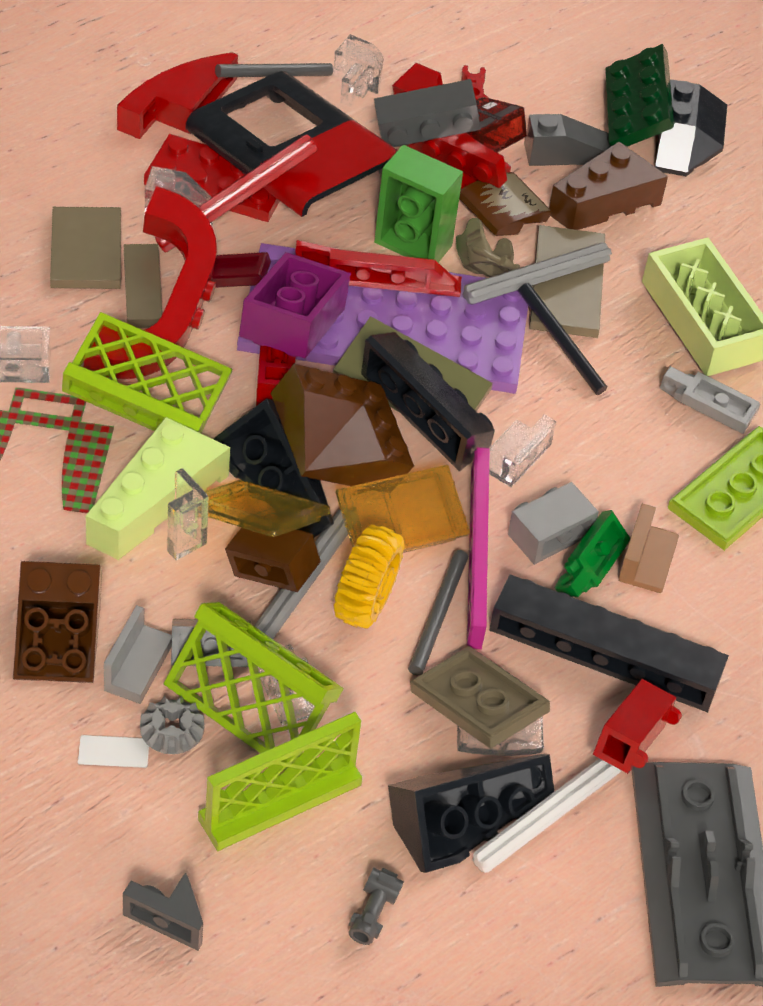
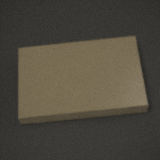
(86, 248)
(480, 697)

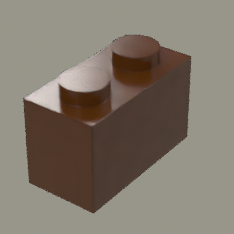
(274, 560)

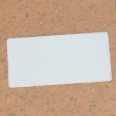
(113, 751)

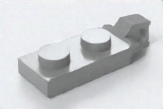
(711, 398)

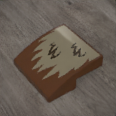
(505, 208)

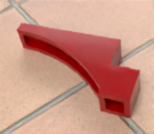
(456, 150)

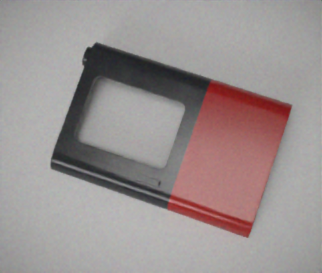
(343, 145)

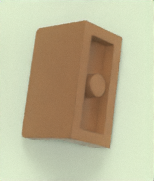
(648, 553)

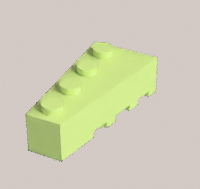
(144, 488)

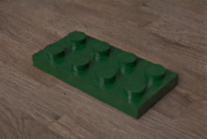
(639, 97)

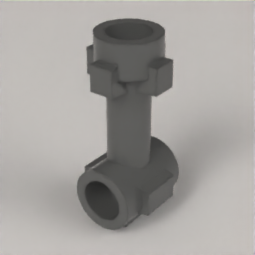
(383, 887)

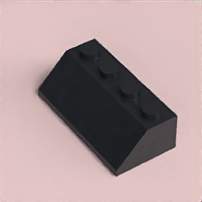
(426, 398)

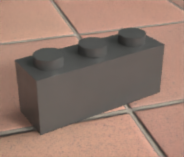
(427, 113)

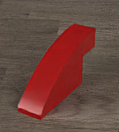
(174, 95)

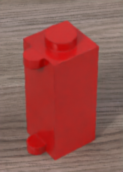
(636, 726)

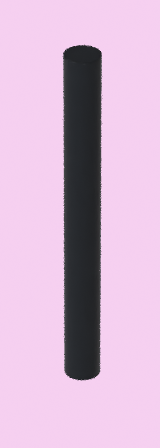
(562, 339)

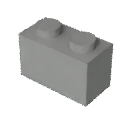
(551, 522)

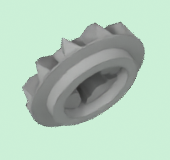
(172, 739)

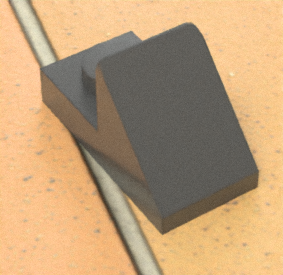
(173, 916)

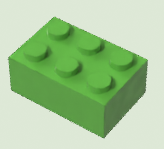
(417, 205)

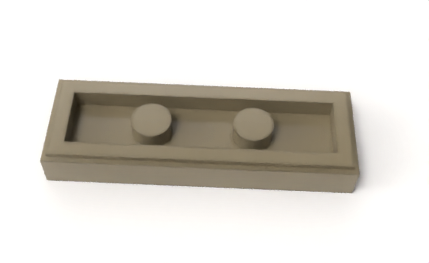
(142, 284)

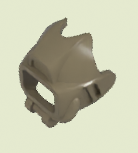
(477, 253)

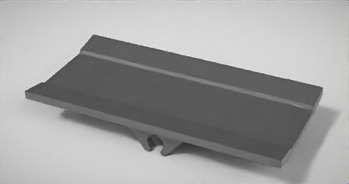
(701, 871)

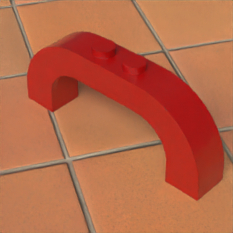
(188, 229)

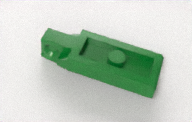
(594, 555)

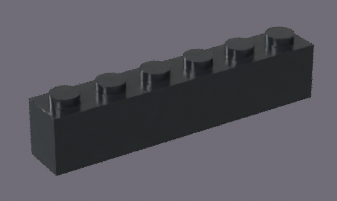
(607, 642)

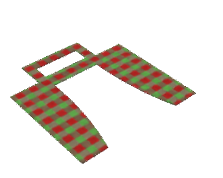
(84, 449)

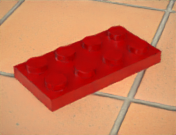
(211, 173)

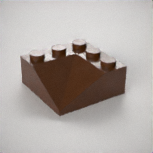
(340, 427)

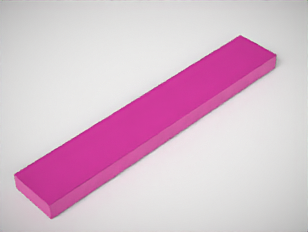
(478, 549)

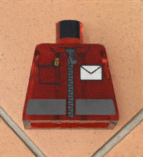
(499, 123)

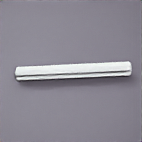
(543, 815)

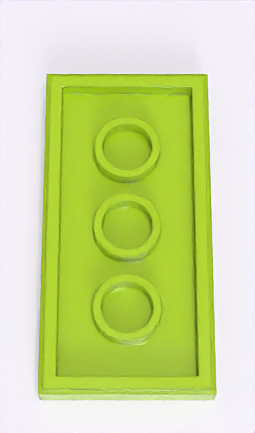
(727, 494)

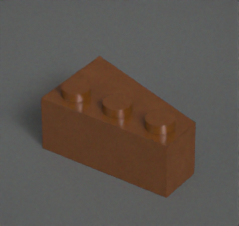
(606, 186)

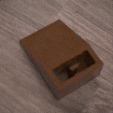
(57, 622)

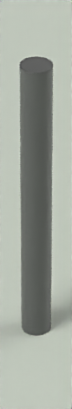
(265, 70)
(438, 613)

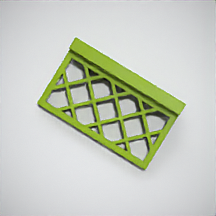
(128, 400)
(260, 652)
(275, 797)

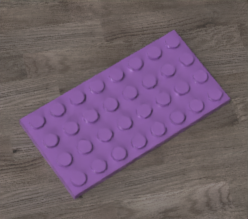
(476, 336)

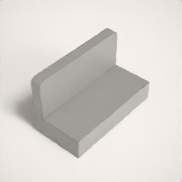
(135, 658)

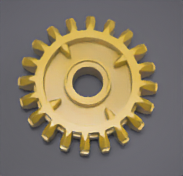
(368, 576)

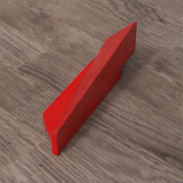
(385, 270)

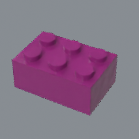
(294, 305)

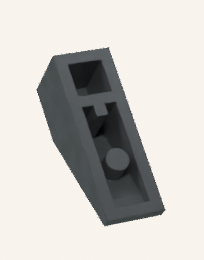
(562, 141)

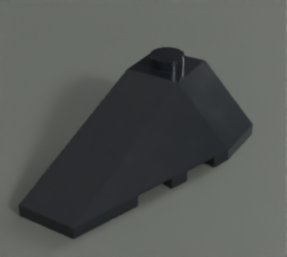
(265, 458)
(458, 809)

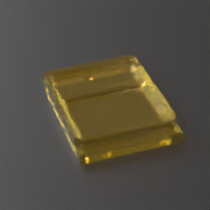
(414, 505)
(262, 508)

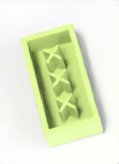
(706, 305)

